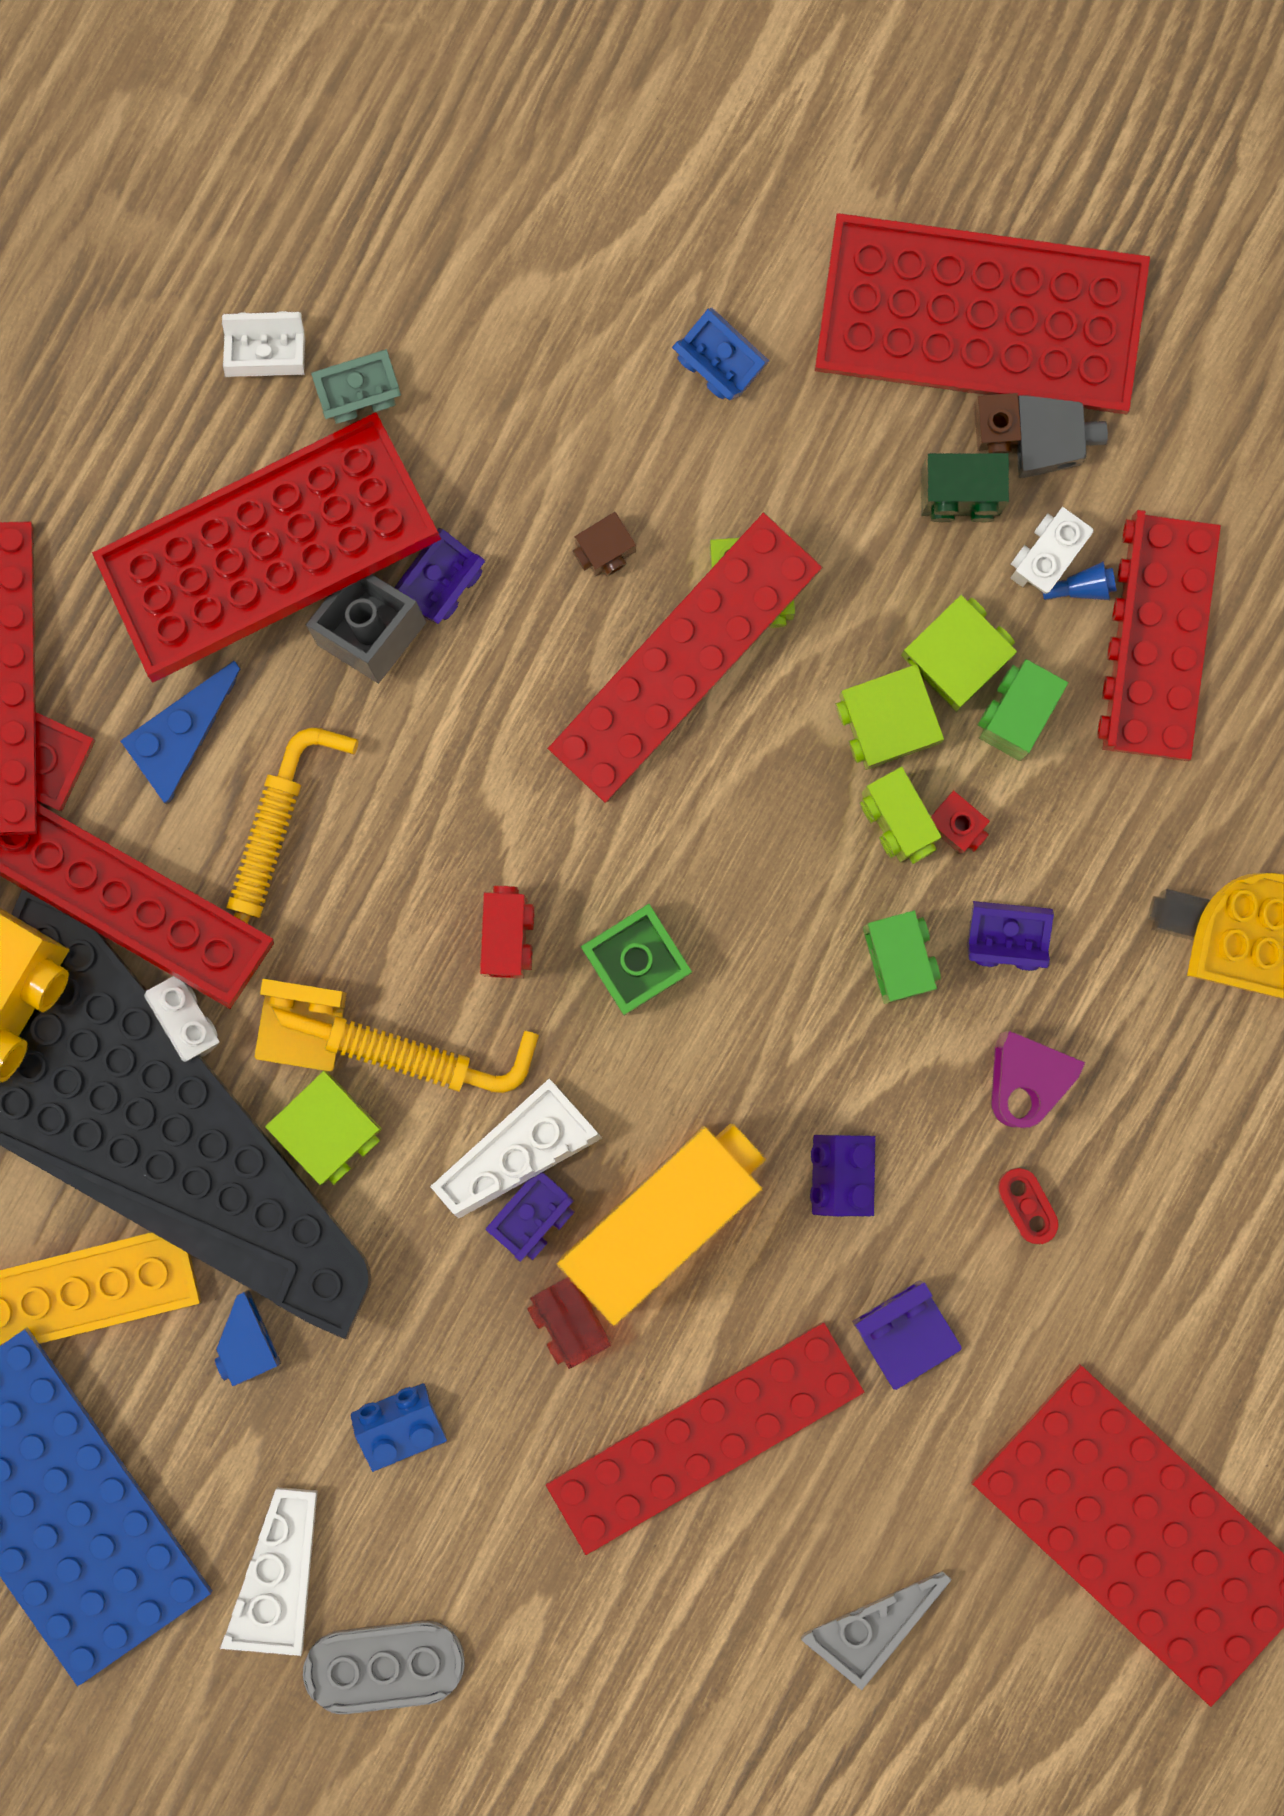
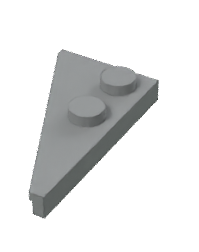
(867, 1636)

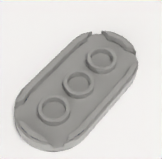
(384, 1667)

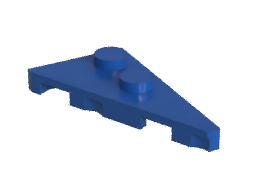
(170, 739)

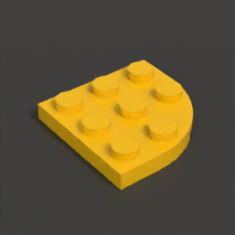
(1243, 936)

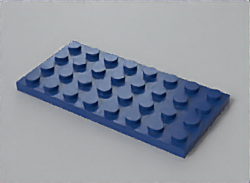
(75, 1525)

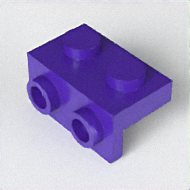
(440, 576)
(1010, 935)
(843, 1175)
(530, 1215)

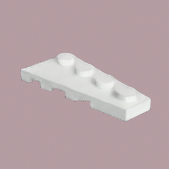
(520, 1147)
(276, 1585)

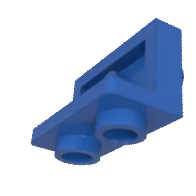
(720, 355)
(397, 1427)

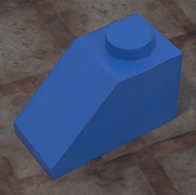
(245, 1343)

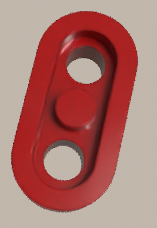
(1027, 1205)

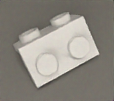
(263, 344)
(1053, 552)
(182, 1019)

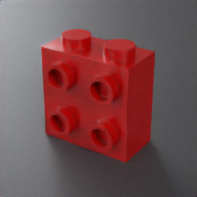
(504, 933)

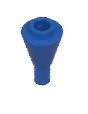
(1088, 584)

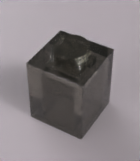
(1176, 913)

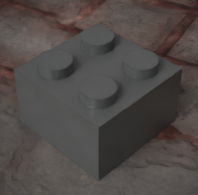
(367, 625)

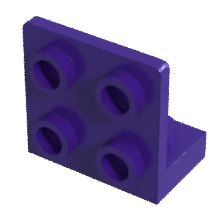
(907, 1335)

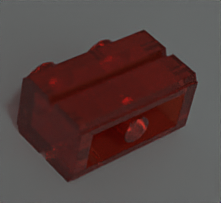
(570, 1322)

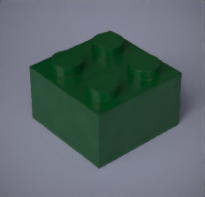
(964, 486)

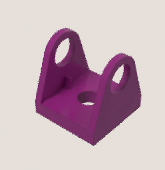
(1036, 1070)

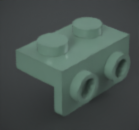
(356, 385)

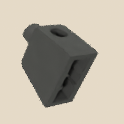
(1054, 435)

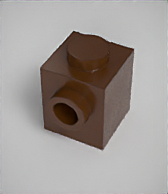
(997, 422)
(604, 546)

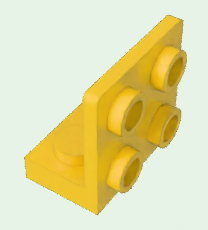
(290, 1046)

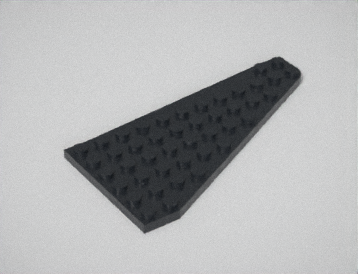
(166, 1139)

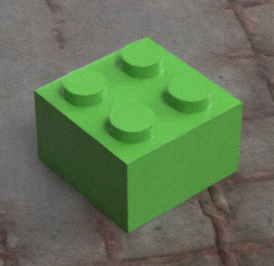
(1023, 709)
(901, 956)
(636, 959)

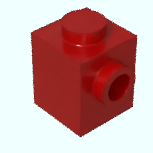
(960, 823)

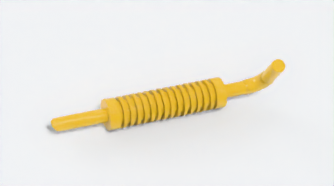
(272, 820)
(410, 1056)

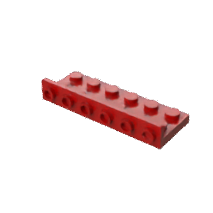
(1159, 636)

